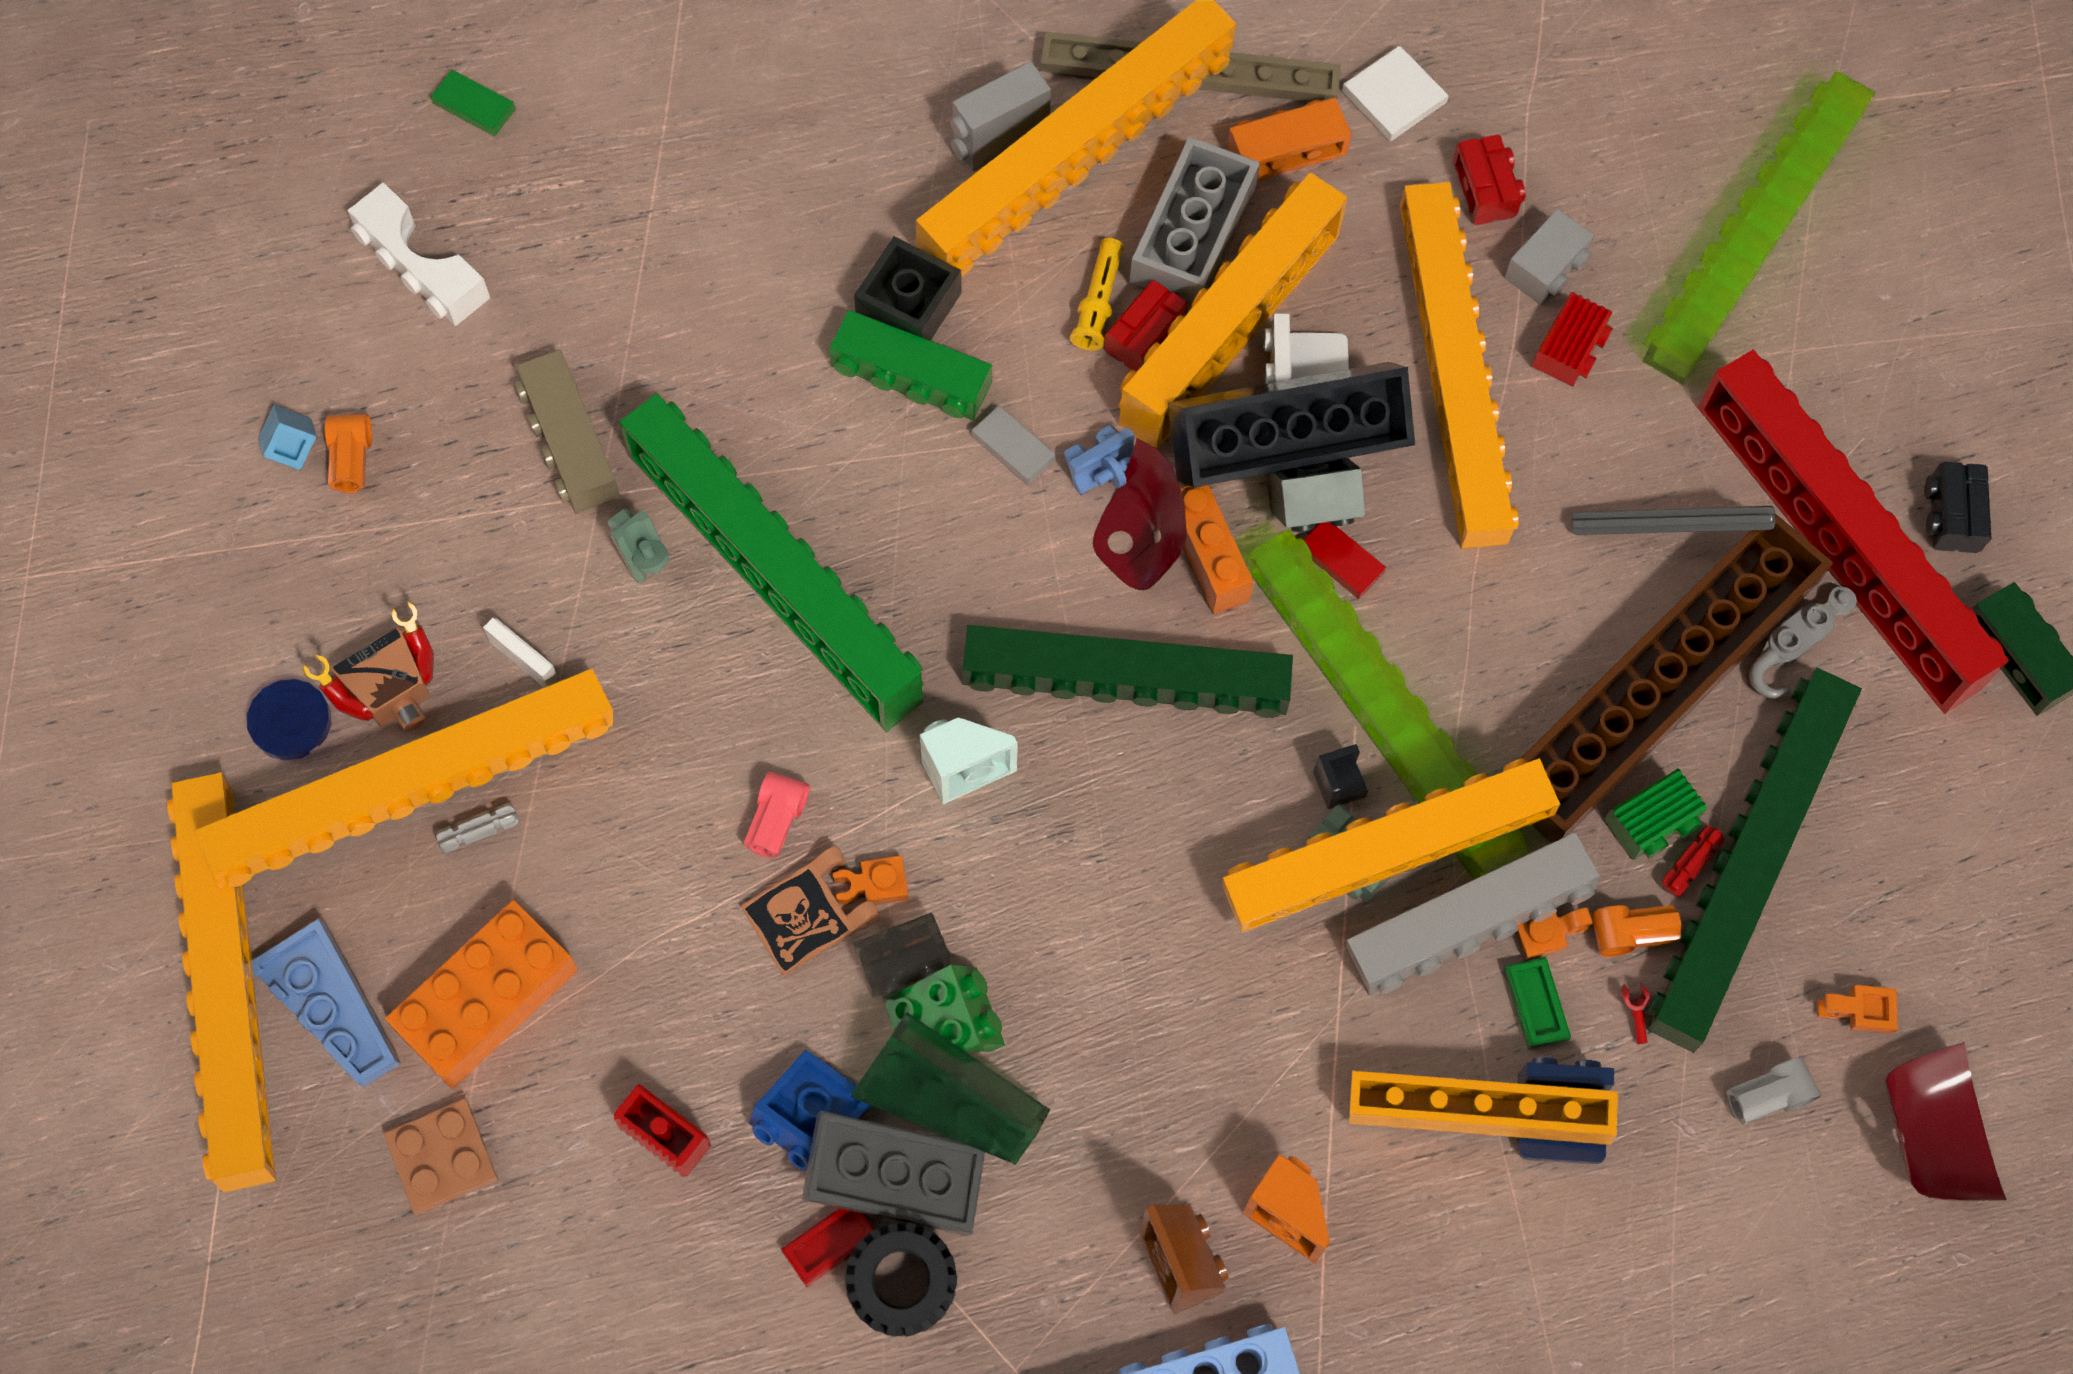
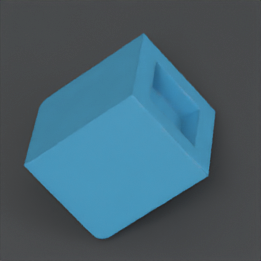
(287, 437)

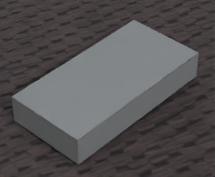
(1013, 445)

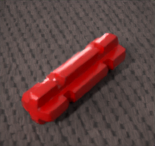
(1692, 860)

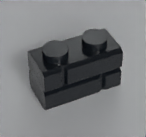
(1959, 507)

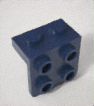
(1583, 1075)

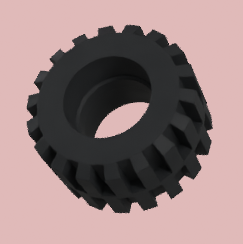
(861, 1279)

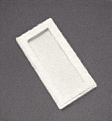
(520, 653)

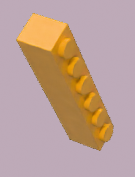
(1484, 1107)

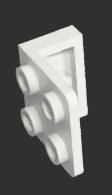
(1301, 353)

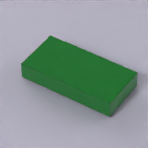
(473, 102)
(1537, 1003)

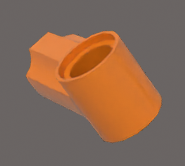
(347, 442)
(1625, 930)

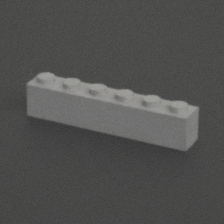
(1473, 914)

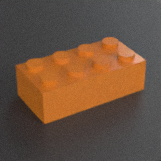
(482, 994)

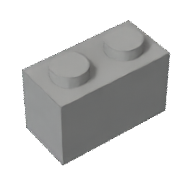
(1549, 257)

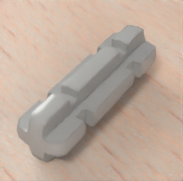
(477, 827)

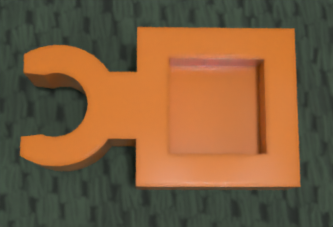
(880, 881)

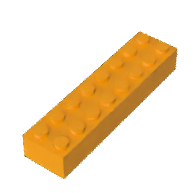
(1233, 307)

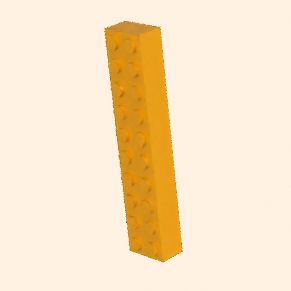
(1078, 136)

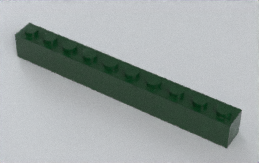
(1753, 860)

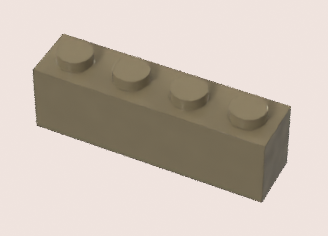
(567, 431)

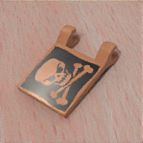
(801, 915)

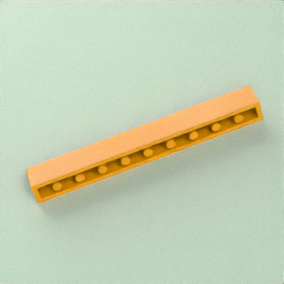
(1457, 366)
(404, 779)
(221, 997)

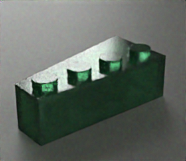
(950, 1092)

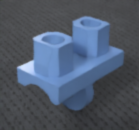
(1103, 462)

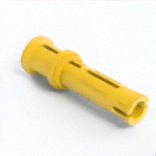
(1108, 257)

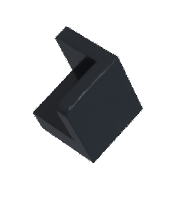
(1340, 776)

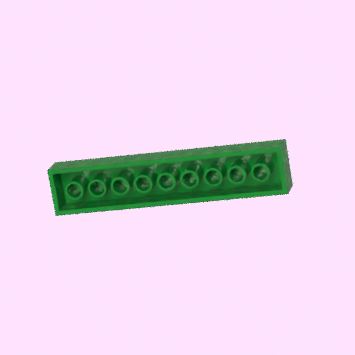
(773, 561)

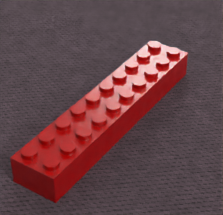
(1846, 522)

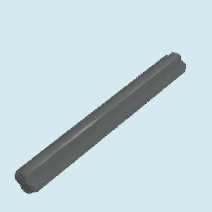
(1673, 520)

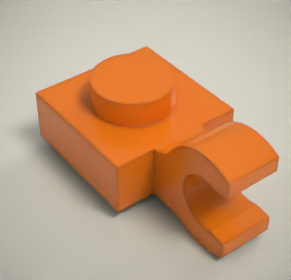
(1549, 935)
(1866, 1006)

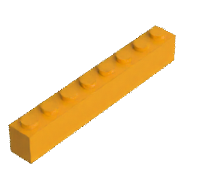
(1390, 844)

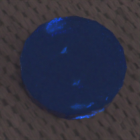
(289, 719)

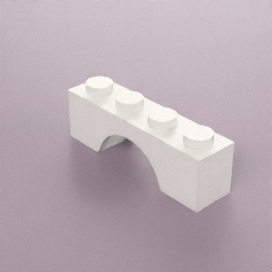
(448, 284)

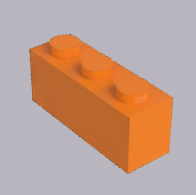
(1292, 138)
(1214, 552)

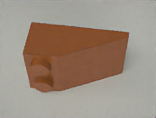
(1181, 1255)

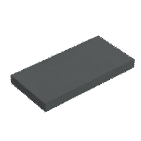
(893, 1173)

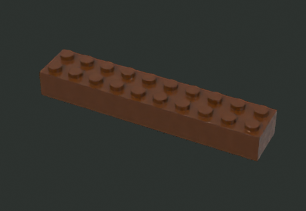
(1673, 669)

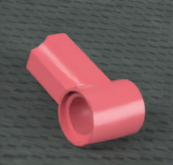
(778, 804)

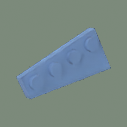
(325, 997)

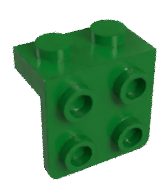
(953, 1006)

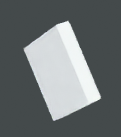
(1395, 93)

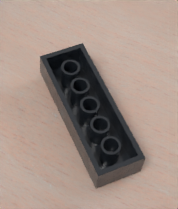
(1291, 424)

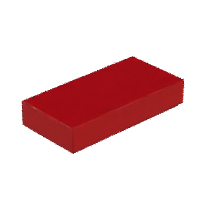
(1344, 559)
(826, 1244)

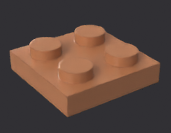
(440, 1157)

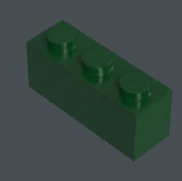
(2037, 658)

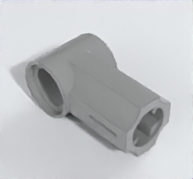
(1783, 1087)

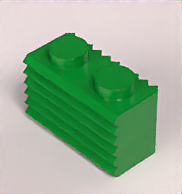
(1656, 815)

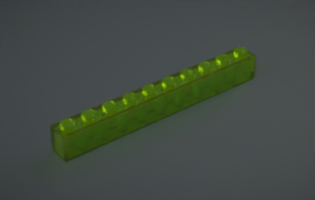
(1757, 228)
(1369, 685)

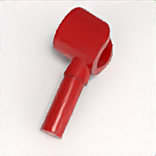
(1637, 1009)

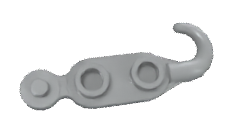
(1798, 636)

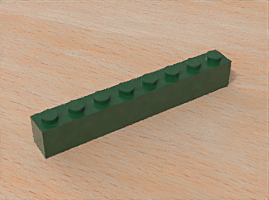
(1127, 671)

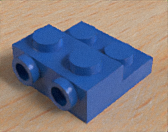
(792, 1104)

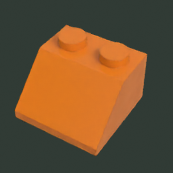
(1290, 1207)

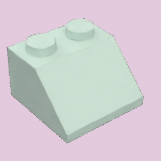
(965, 756)

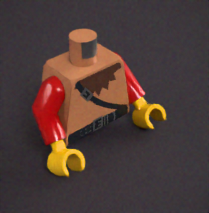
(383, 678)

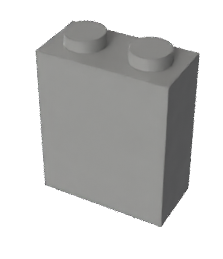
(998, 114)

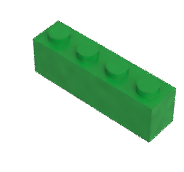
(910, 365)

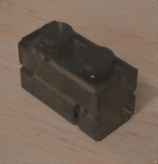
(901, 955)

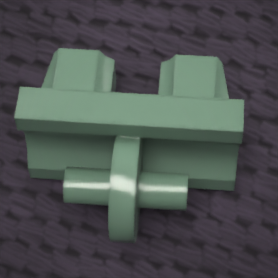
(638, 543)

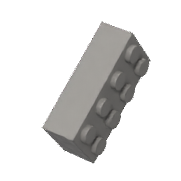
(1195, 219)

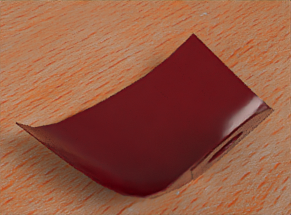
(1144, 504)
(1942, 1128)

